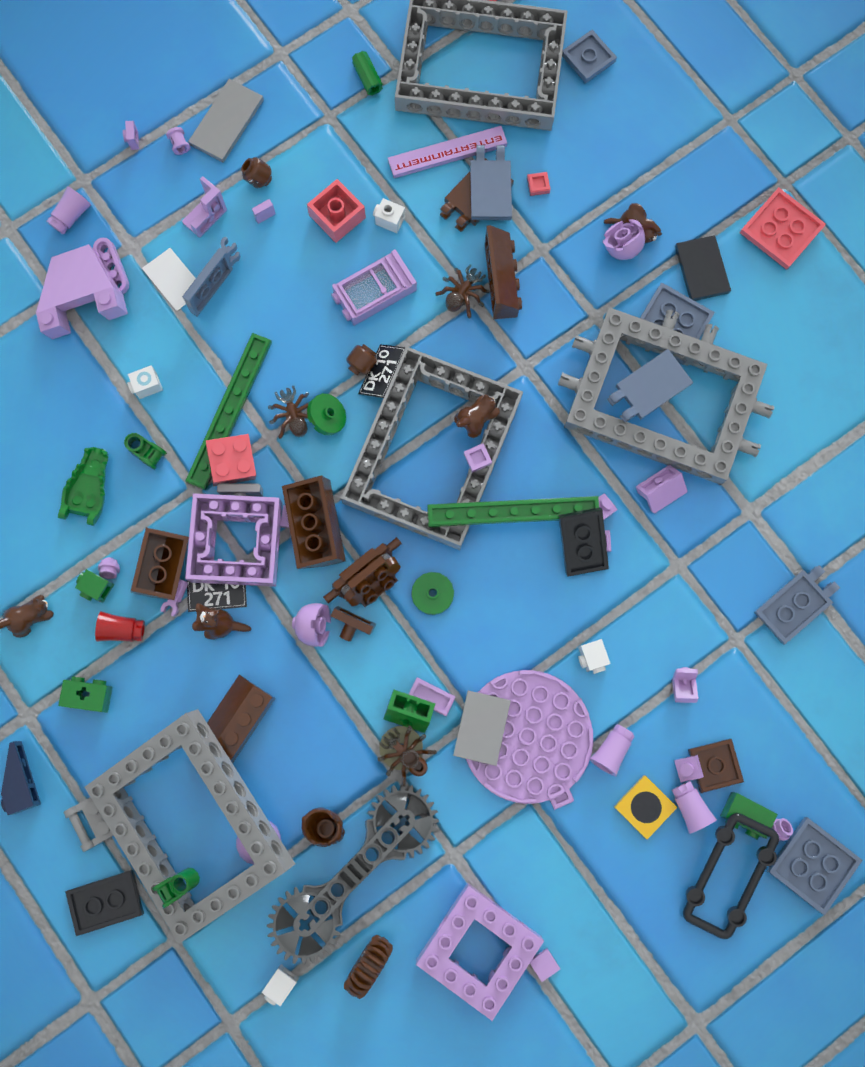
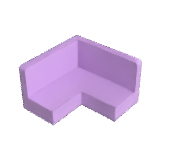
(207, 211)

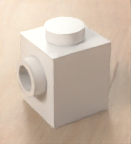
(389, 215)
(593, 656)

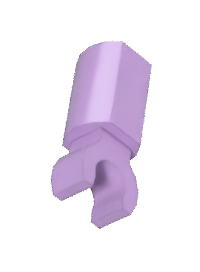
(182, 585)

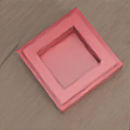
(538, 183)

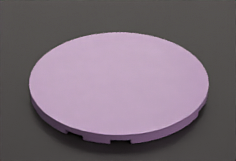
(543, 738)

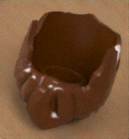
(322, 827)

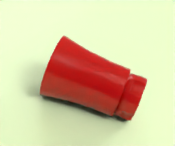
(118, 628)

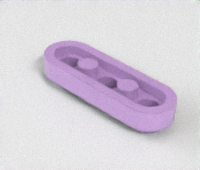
(110, 259)

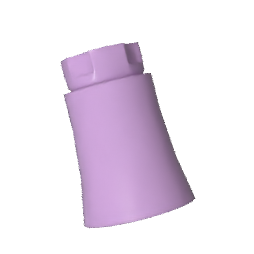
(68, 210)
(613, 750)
(692, 807)

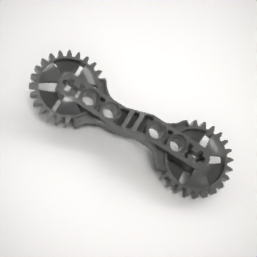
(352, 874)

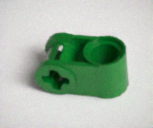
(147, 452)
(174, 887)

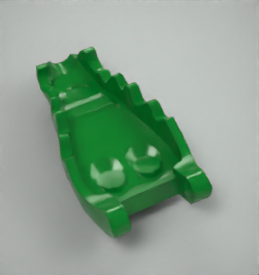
(86, 488)

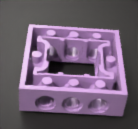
(211, 508)
(435, 955)

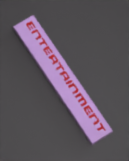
(445, 152)

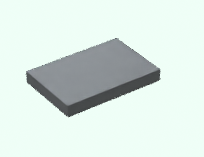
(481, 728)

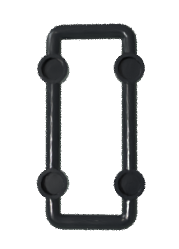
(735, 914)

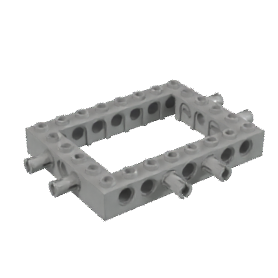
(699, 353)

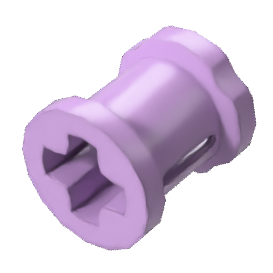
(178, 141)

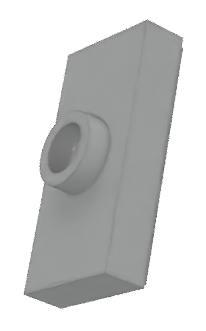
(240, 489)

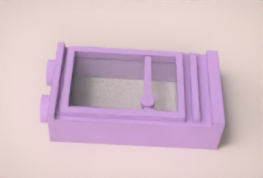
(374, 288)

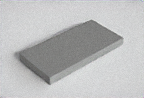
(226, 120)

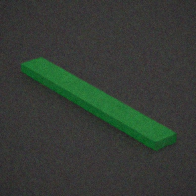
(230, 406)
(506, 511)

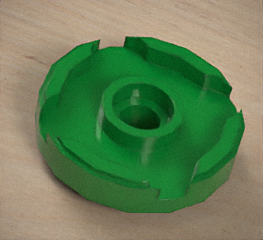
(318, 414)
(438, 603)

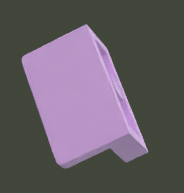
(662, 488)

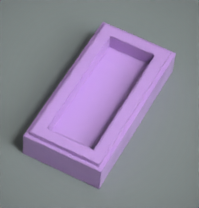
(433, 694)

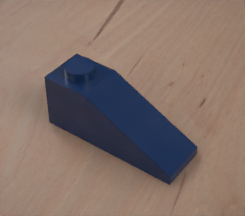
(18, 784)

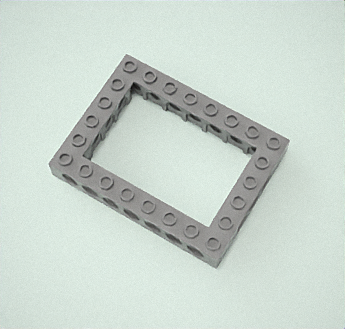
(490, 18)
(421, 367)
(232, 797)

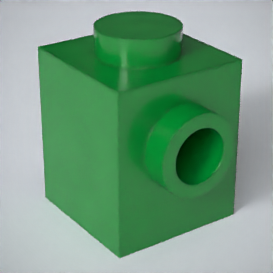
(93, 586)

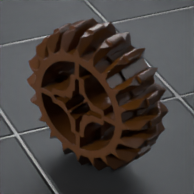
(368, 966)

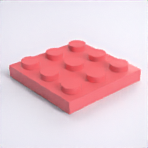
(782, 228)

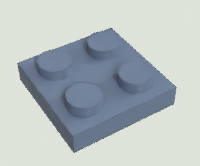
(589, 56)

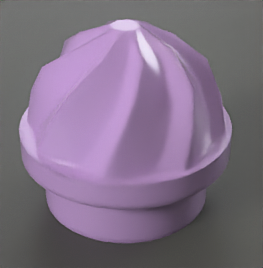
(108, 568)
(783, 828)

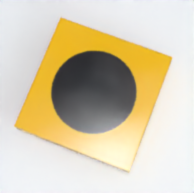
(645, 807)

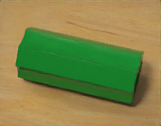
(367, 73)

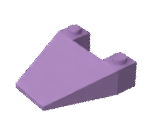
(73, 281)

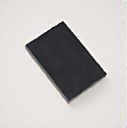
(702, 268)
(583, 541)
(104, 902)

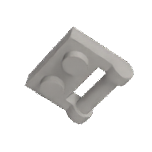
(95, 821)

